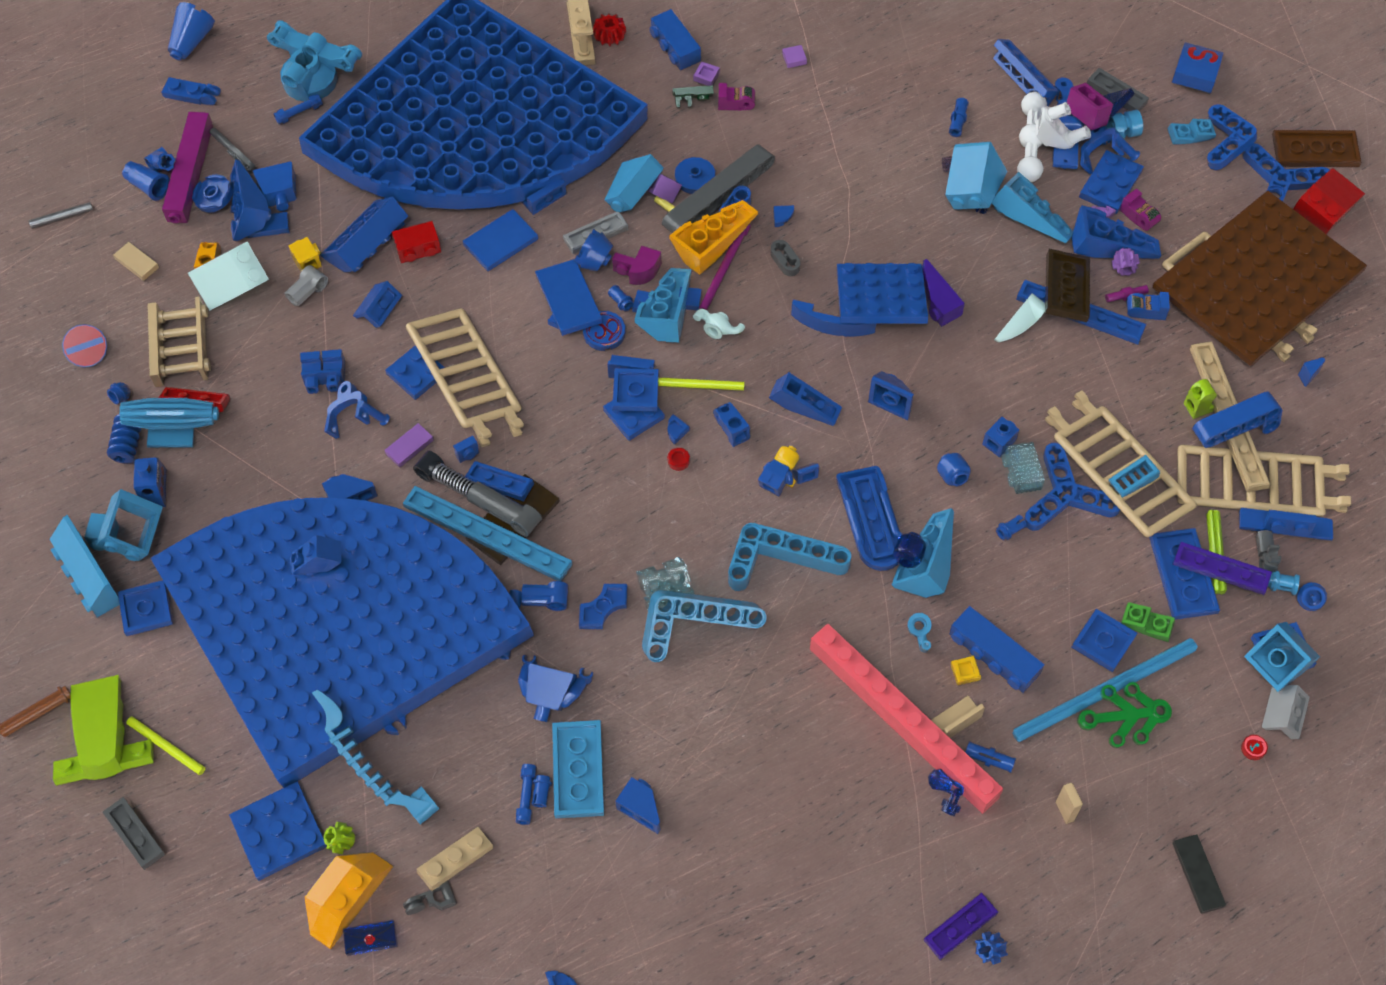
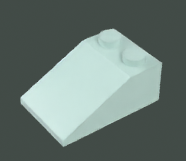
(228, 276)

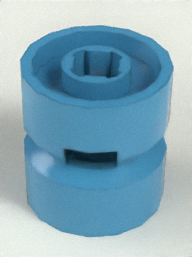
(1127, 124)

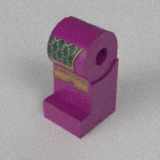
(736, 98)
(1139, 210)

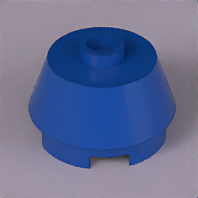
(594, 252)

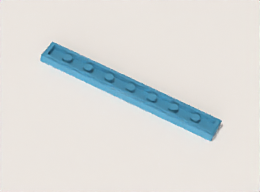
(487, 533)

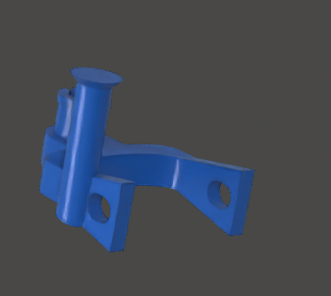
(1101, 136)
(346, 396)

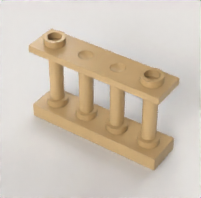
(581, 31)
(157, 335)

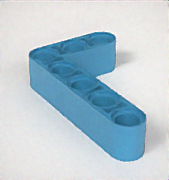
(783, 551)
(696, 613)

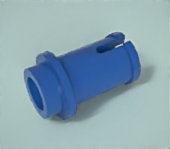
(624, 302)
(1007, 529)
(541, 790)

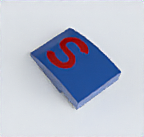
(1197, 67)

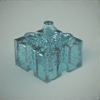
(671, 578)

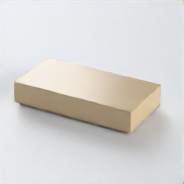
(136, 261)
(1069, 803)

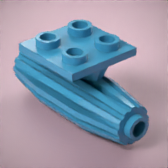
(168, 419)

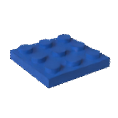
(277, 831)

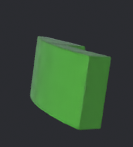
(1144, 621)

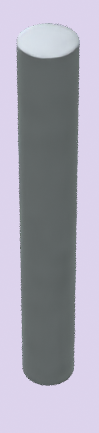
(60, 215)

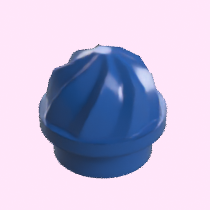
(118, 392)

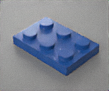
(1111, 181)

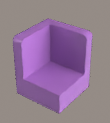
(665, 188)

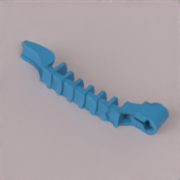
(418, 803)

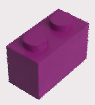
(1089, 106)

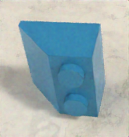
(1282, 656)

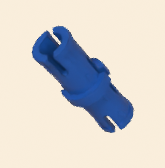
(958, 117)
(974, 751)

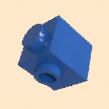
(1000, 435)

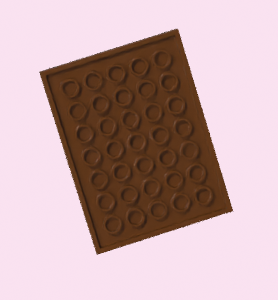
(1259, 277)

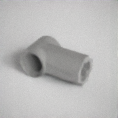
(310, 281)

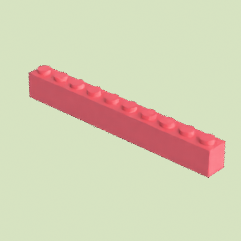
(905, 717)

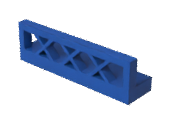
(1025, 68)

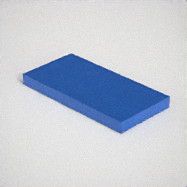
(568, 297)
(1186, 591)

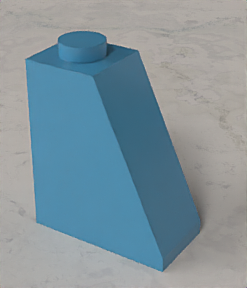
(632, 182)

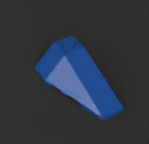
(248, 204)
(1102, 237)

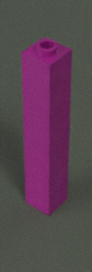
(187, 167)

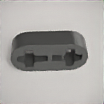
(788, 255)

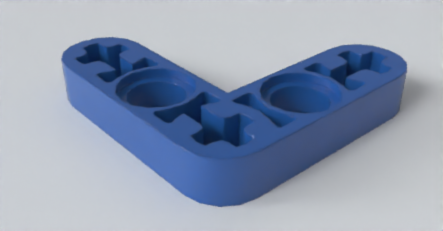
(1235, 136)

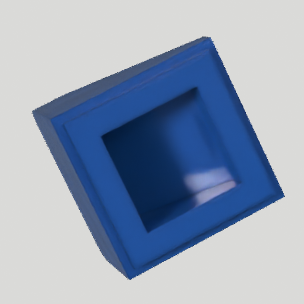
(1310, 370)
(806, 473)

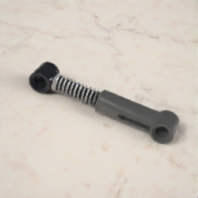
(521, 518)

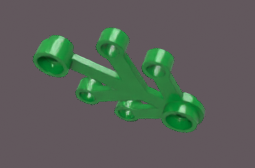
(1129, 714)

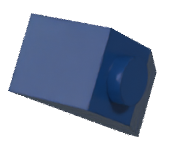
(803, 399)

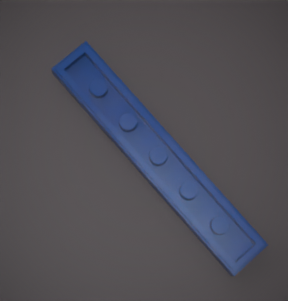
(1099, 317)

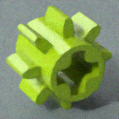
(339, 838)

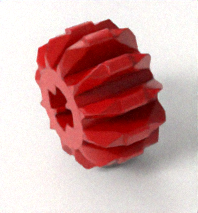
(609, 29)

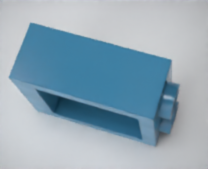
(136, 506)

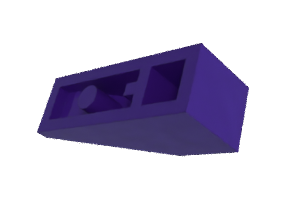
(941, 299)

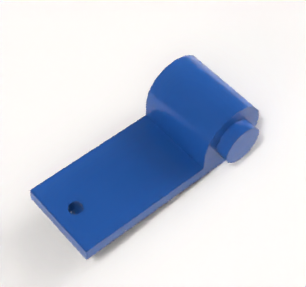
(1067, 157)

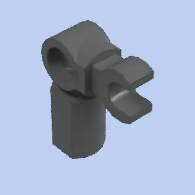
(1267, 551)

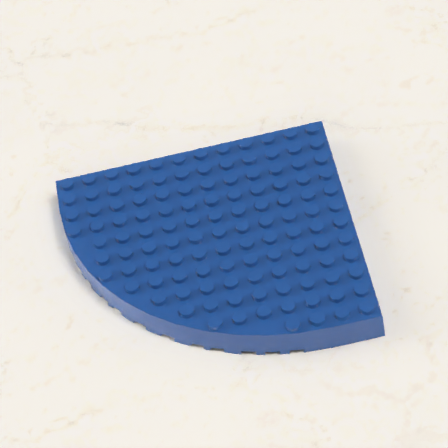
(472, 116)
(372, 634)

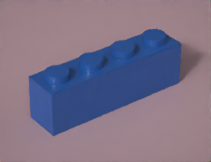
(996, 649)

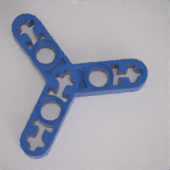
(1288, 175)
(1065, 484)

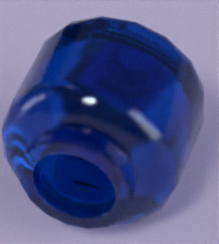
(909, 550)

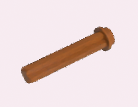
(35, 711)

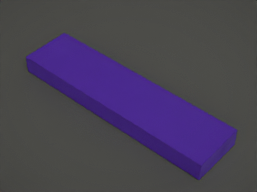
(1222, 568)

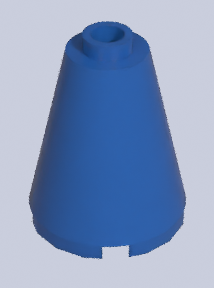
(188, 30)

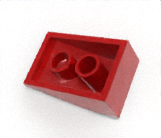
(1328, 200)

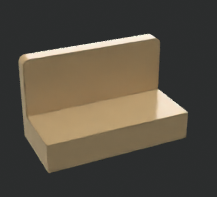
(959, 716)

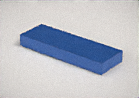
(500, 480)

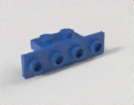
(1286, 523)

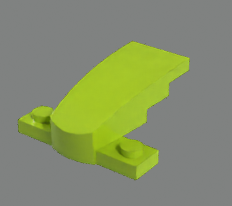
(99, 735)

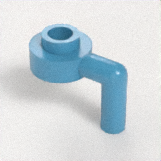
(924, 644)

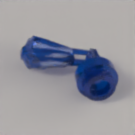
(940, 781)

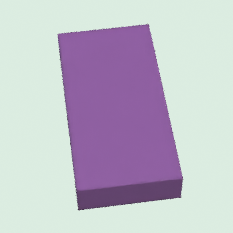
(408, 445)

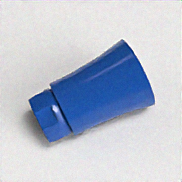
(147, 180)

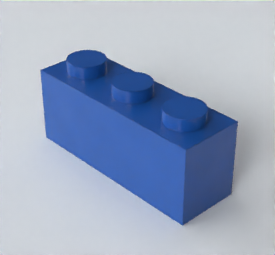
(675, 39)

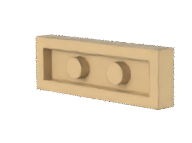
(454, 858)

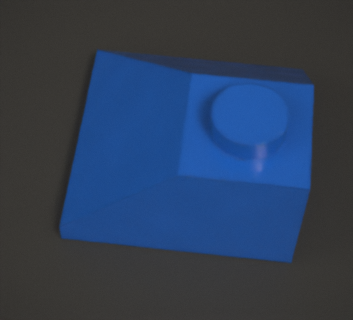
(891, 394)

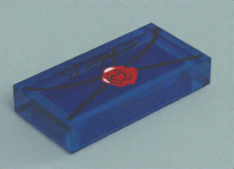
(370, 937)

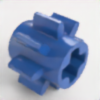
(991, 947)

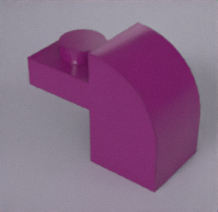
(639, 269)

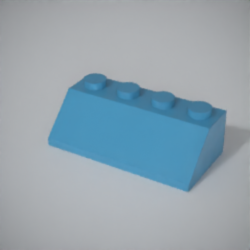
(83, 568)

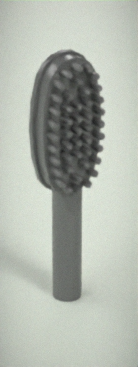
(232, 150)

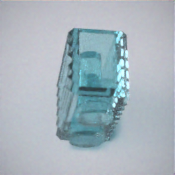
(1023, 467)

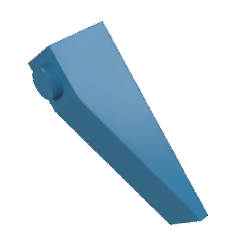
(1021, 203)
(664, 310)
(933, 572)

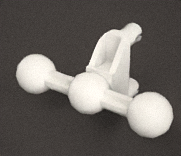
(1044, 130)

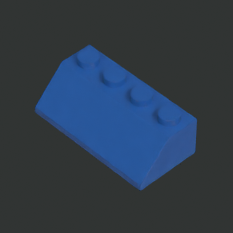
(365, 235)

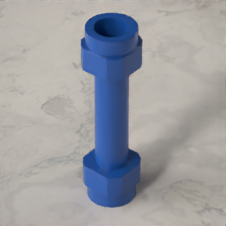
(313, 101)
(524, 814)

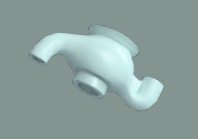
(717, 324)

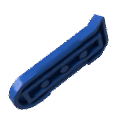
(870, 516)

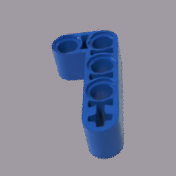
(1254, 412)

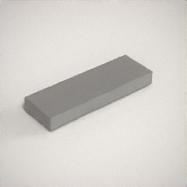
(609, 225)

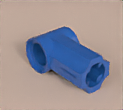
(160, 160)
(552, 596)

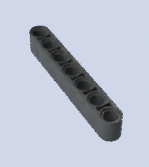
(718, 189)

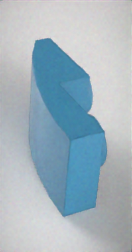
(1196, 131)

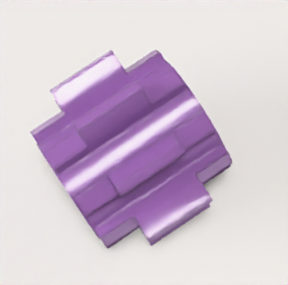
(1125, 262)

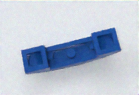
(828, 323)

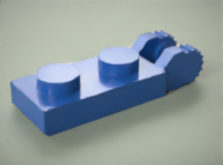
(190, 91)

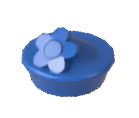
(1312, 596)

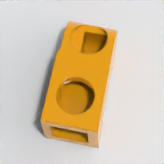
(206, 253)

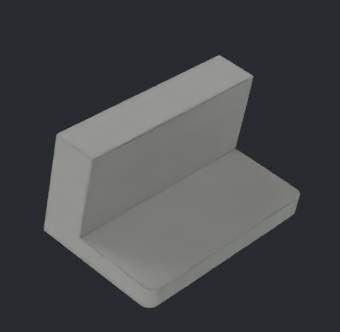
(1286, 711)

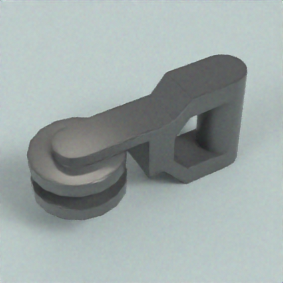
(415, 905)

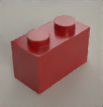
(416, 242)

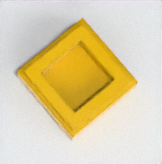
(965, 670)

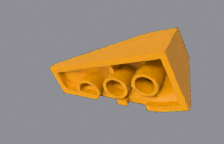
(708, 238)

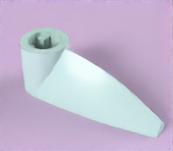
(1023, 319)

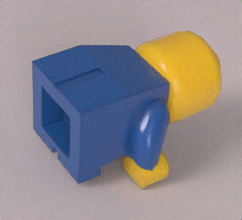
(777, 472)

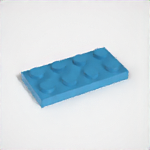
(577, 769)

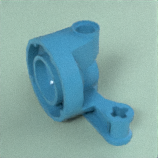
(312, 61)

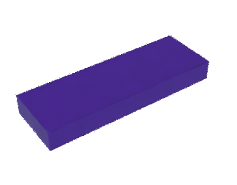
(960, 926)

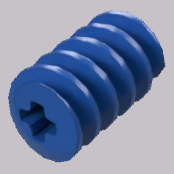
(123, 442)

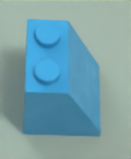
(974, 175)

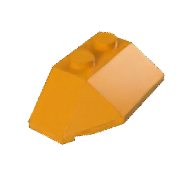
(342, 894)

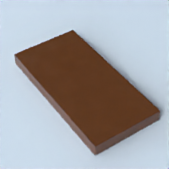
(1316, 148)

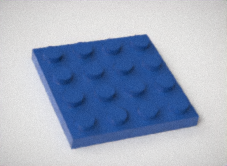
(882, 293)

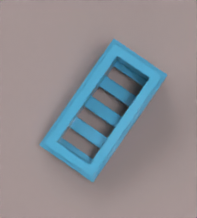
(1143, 462)

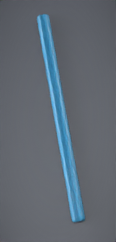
(1093, 695)

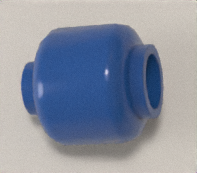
(953, 469)

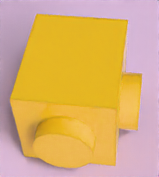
(305, 253)

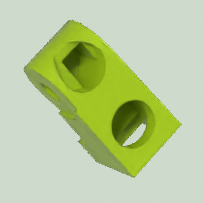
(1201, 396)

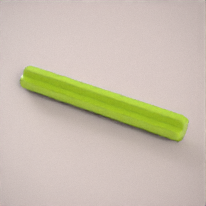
(1216, 544)

